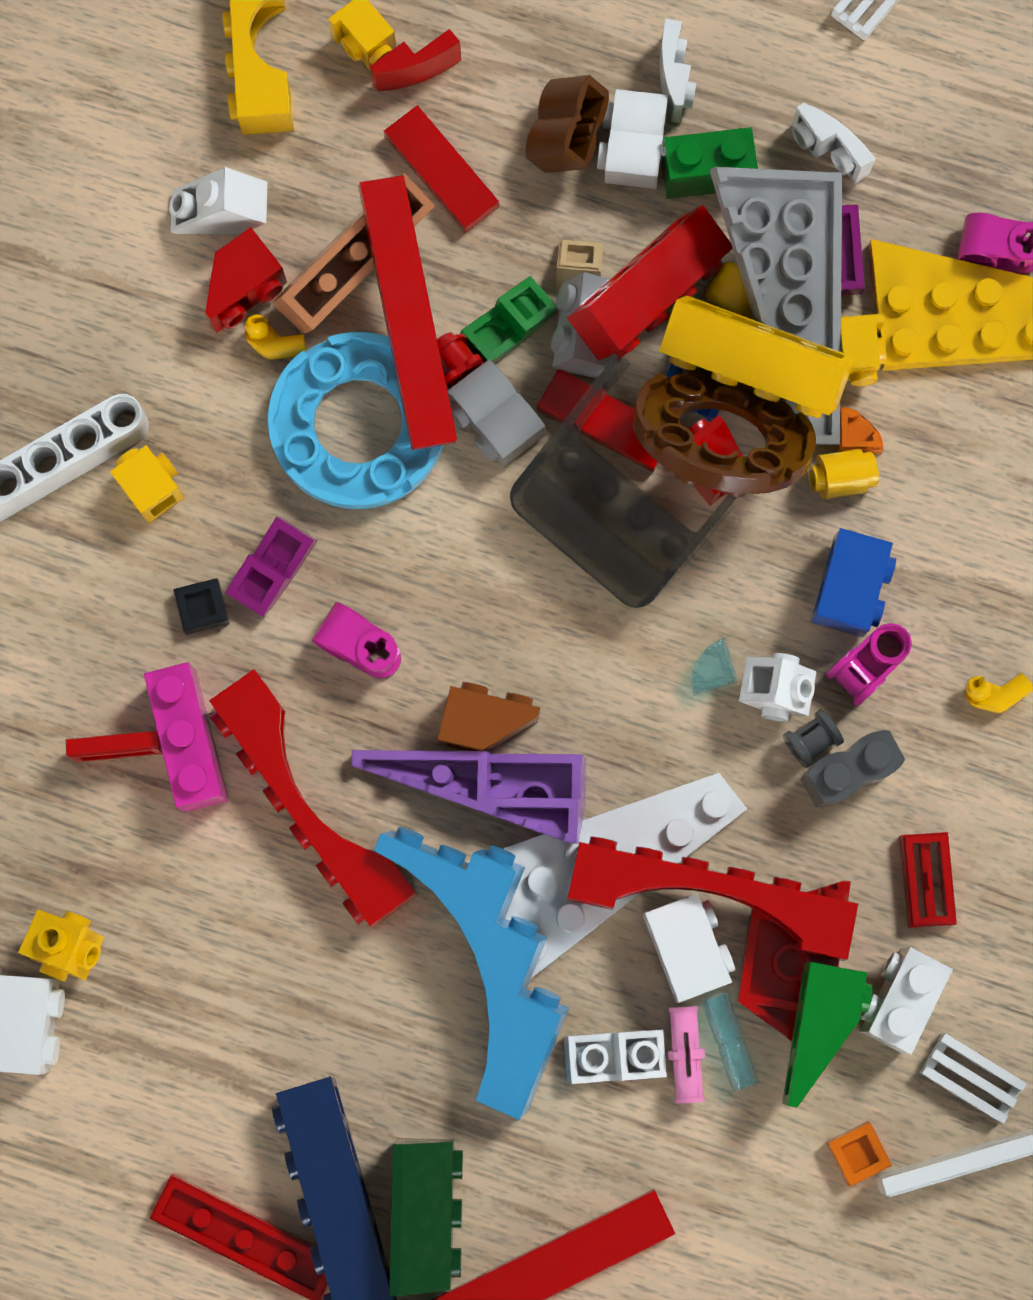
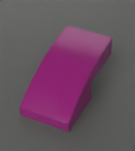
(271, 567)

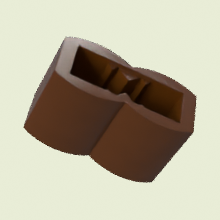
(567, 124)

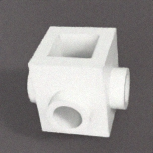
(778, 686)

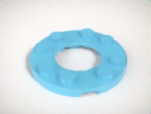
(295, 441)

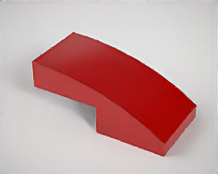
(404, 68)

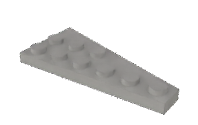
(789, 255)

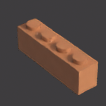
(338, 269)

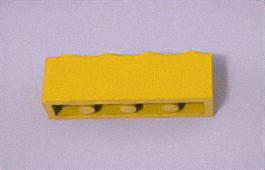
(757, 356)

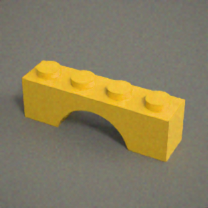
(261, 92)

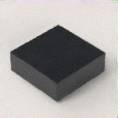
(201, 606)

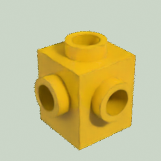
(62, 945)

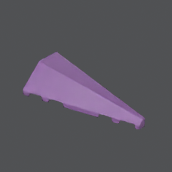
(524, 789)

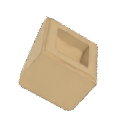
(576, 258)

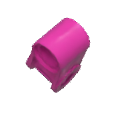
(997, 243)
(352, 638)
(865, 667)

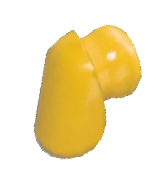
(269, 342)
(995, 697)

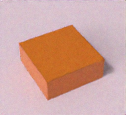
(859, 1153)

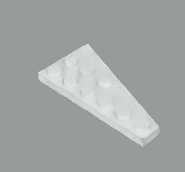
(666, 822)

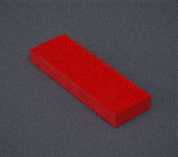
(441, 168)
(607, 425)

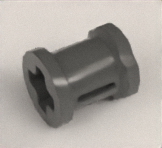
(813, 738)

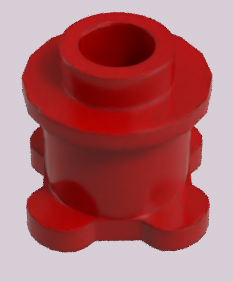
(456, 358)

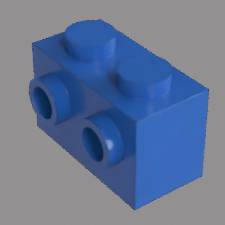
(853, 583)

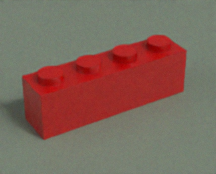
(650, 284)

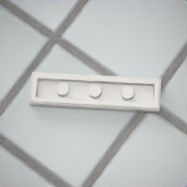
(955, 1164)

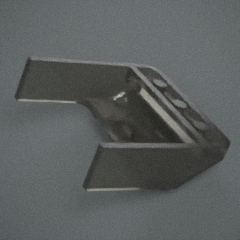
(601, 514)

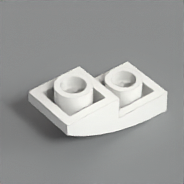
(673, 73)
(823, 133)
(614, 1056)

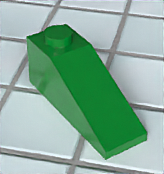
(825, 1017)

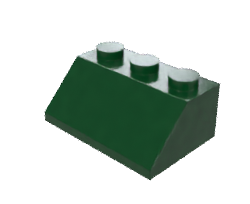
(424, 1216)

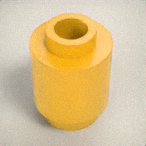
(843, 473)

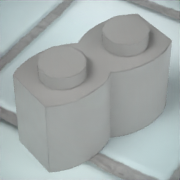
(495, 413)

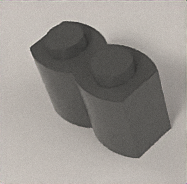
(861, 765)

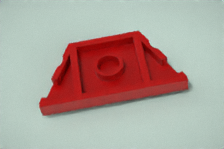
(775, 970)

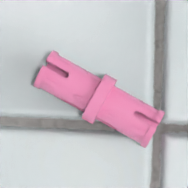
(683, 1021)

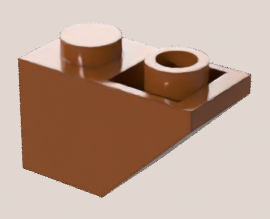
(483, 721)

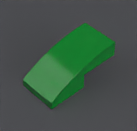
(510, 321)

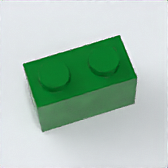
(689, 158)

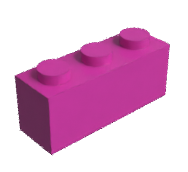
(186, 737)

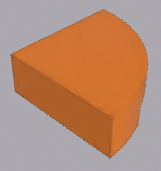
(858, 433)

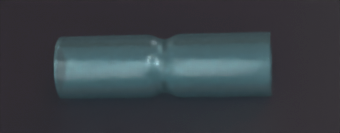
(731, 1046)

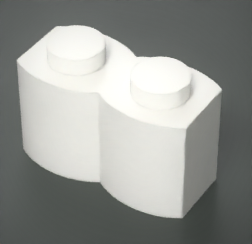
(634, 140)

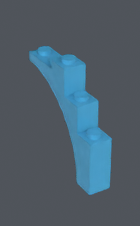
(479, 896)

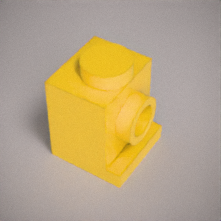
(362, 32)
(861, 341)

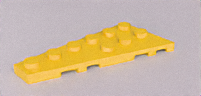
(948, 309)

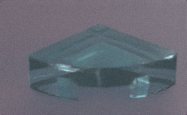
(713, 669)

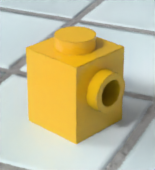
(148, 481)

